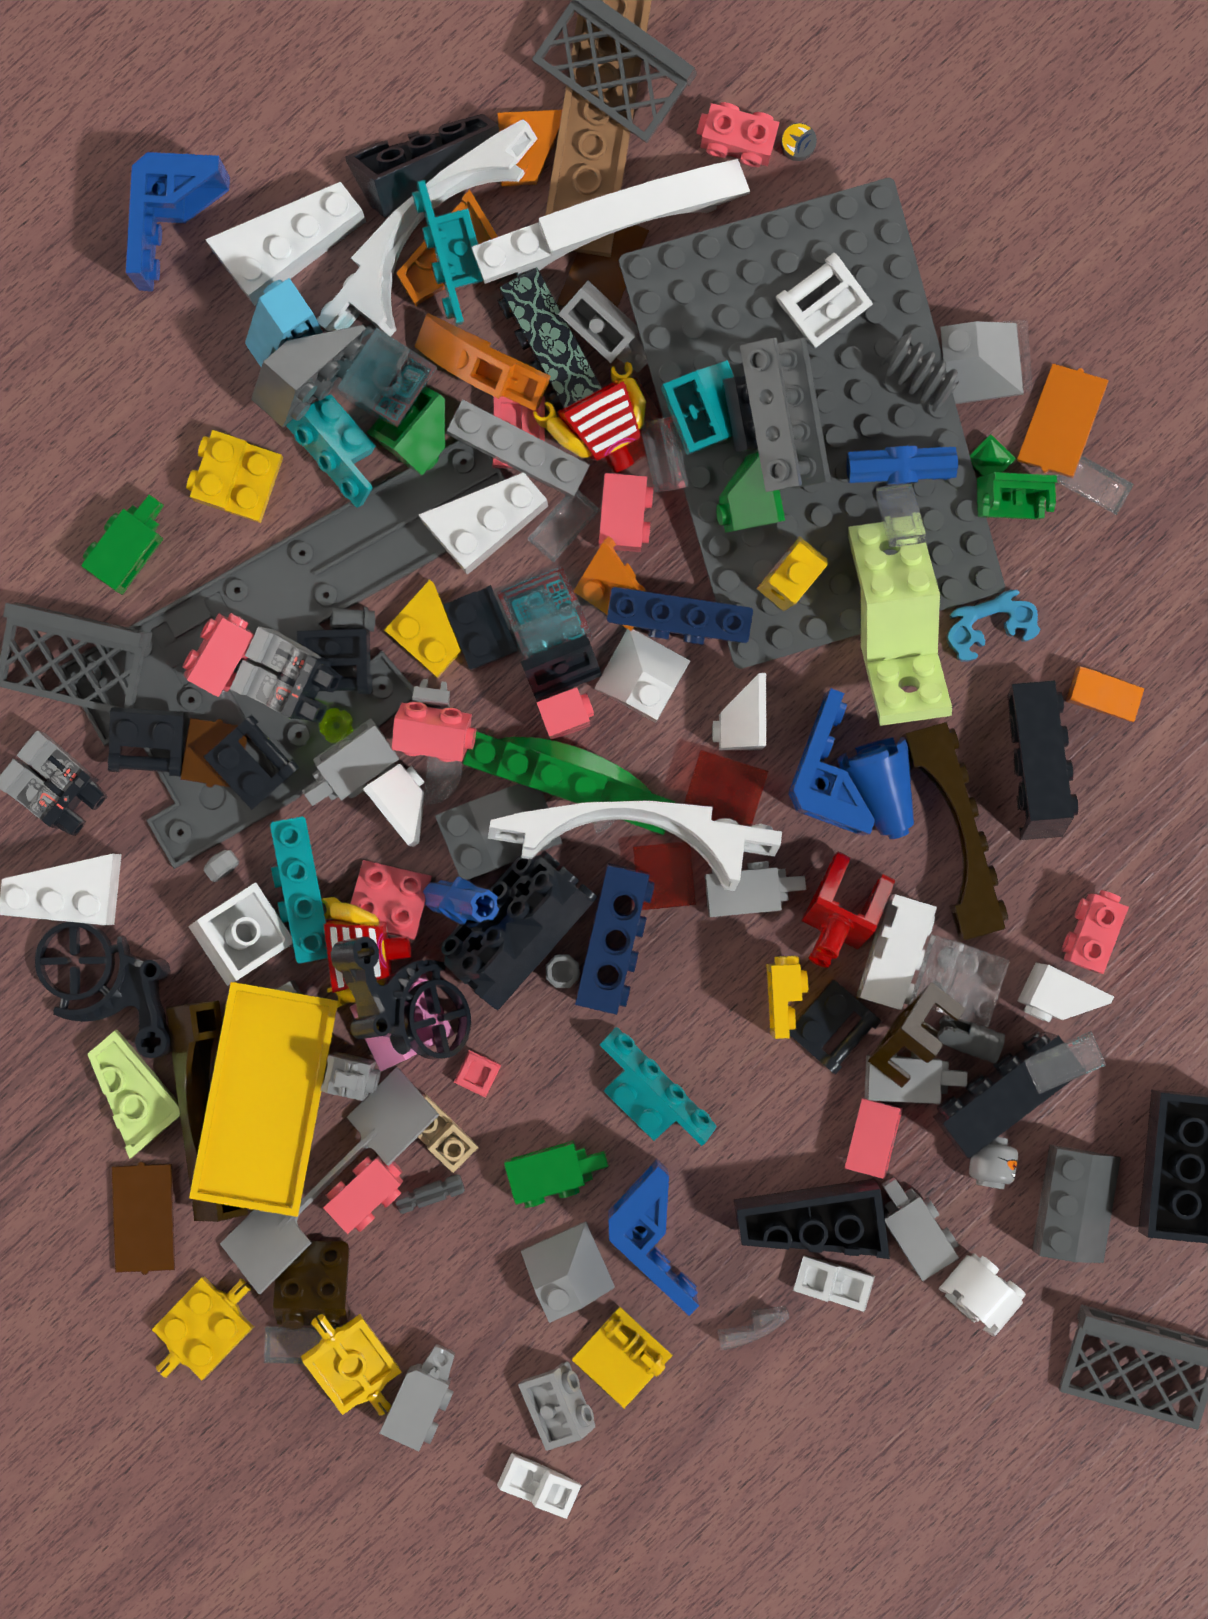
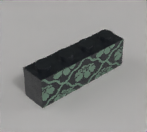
(548, 339)

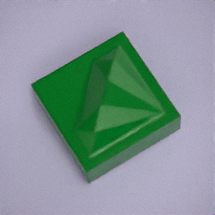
(991, 457)

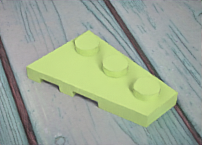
(135, 1094)

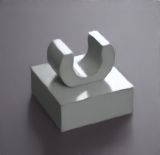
(432, 697)

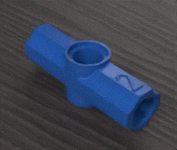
(901, 464)
(461, 901)

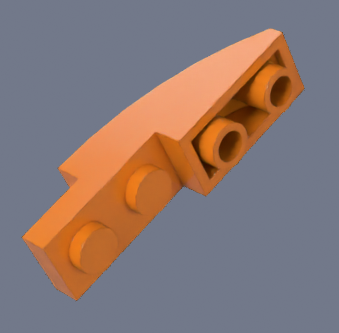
(479, 364)

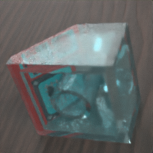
(386, 378)
(543, 612)

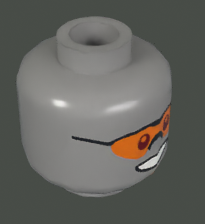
(994, 1164)

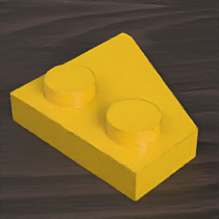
(426, 631)

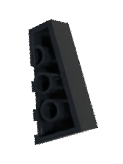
(1041, 760)
(817, 1219)

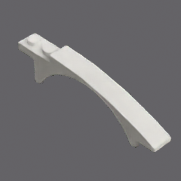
(575, 226)
(369, 288)
(717, 841)

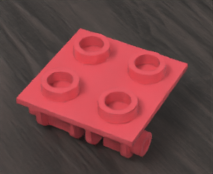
(392, 896)

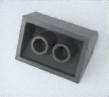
(1076, 1205)

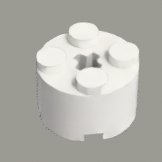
(982, 1294)

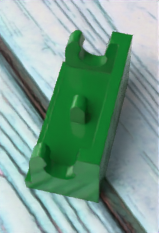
(1015, 495)

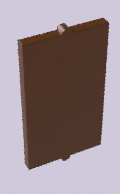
(602, 270)
(143, 1218)

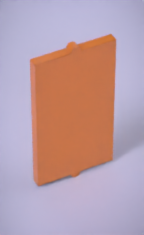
(1062, 420)

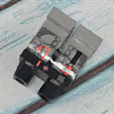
(297, 684)
(63, 790)

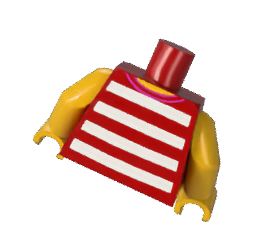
(601, 421)
(354, 923)

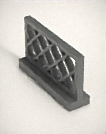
(637, 42)
(77, 628)
(1142, 1336)

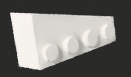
(286, 239)

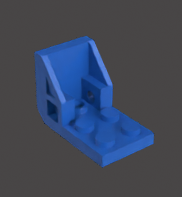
(169, 191)
(840, 800)
(646, 1206)

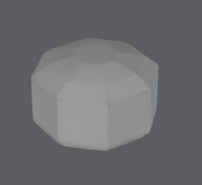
(221, 865)
(562, 971)

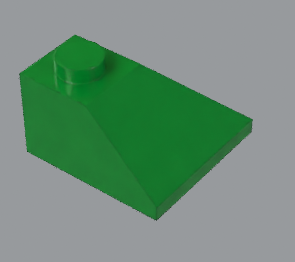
(420, 434)
(745, 501)

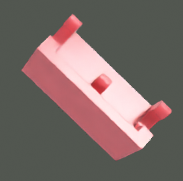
(873, 1138)

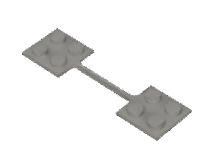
(387, 1123)

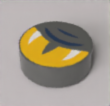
(798, 142)

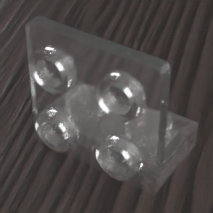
(965, 975)

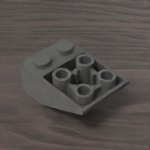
(305, 371)

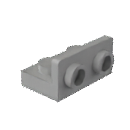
(557, 1406)

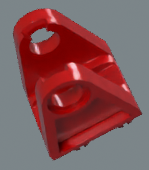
(838, 924)

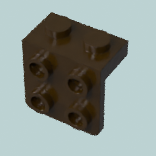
(314, 1286)

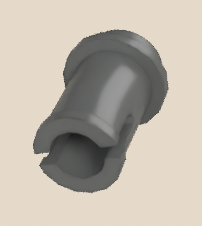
(352, 619)

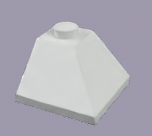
(642, 675)
(743, 719)
(400, 801)

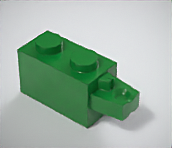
(125, 545)
(551, 1171)

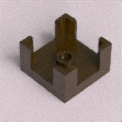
(914, 1033)

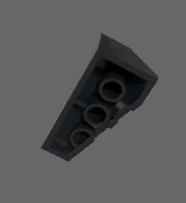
(392, 172)

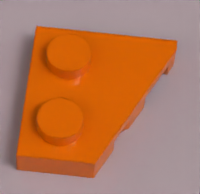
(546, 127)
(603, 574)

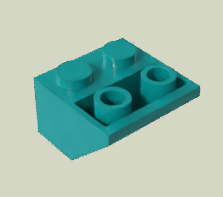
(700, 406)

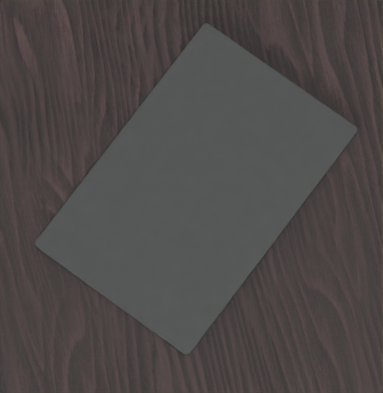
(719, 291)

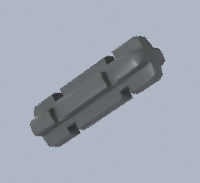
(430, 1194)

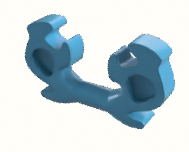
(1021, 614)

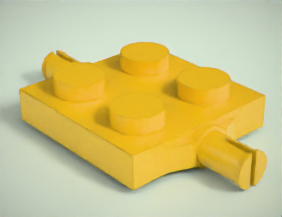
(203, 1328)
(351, 1364)

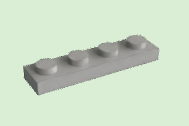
(517, 448)

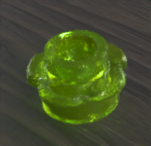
(327, 728)

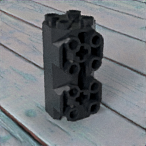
(533, 916)

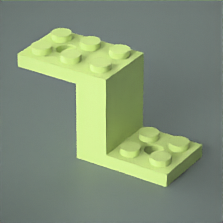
(899, 627)

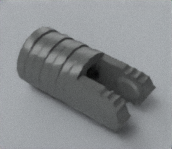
(971, 1038)

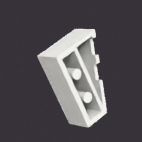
(67, 892)
(896, 951)

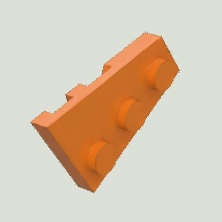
(417, 271)

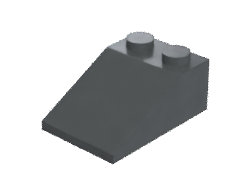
(468, 826)

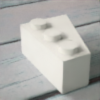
(485, 519)

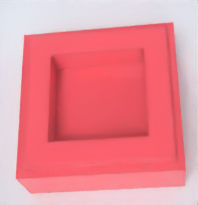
(477, 1073)

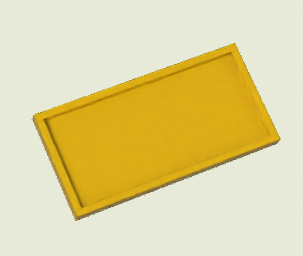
(263, 1099)

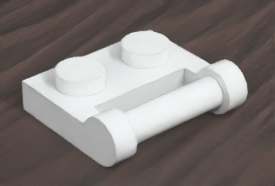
(833, 309)

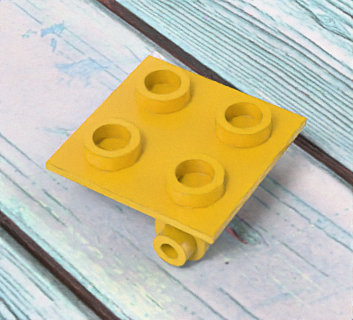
(622, 1357)

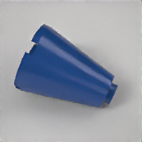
(884, 783)

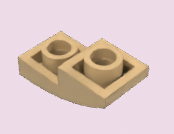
(447, 1140)

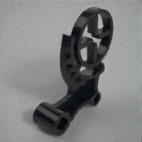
(134, 986)
(390, 1007)

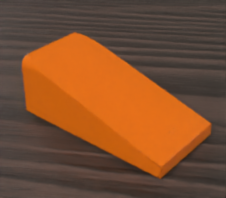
(1104, 694)

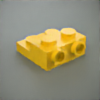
(234, 476)
(785, 984)

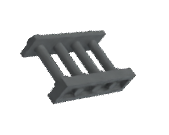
(785, 413)

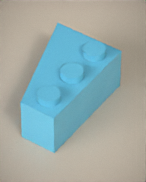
(278, 318)

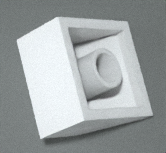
(241, 934)
(1059, 995)

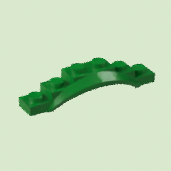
(559, 771)

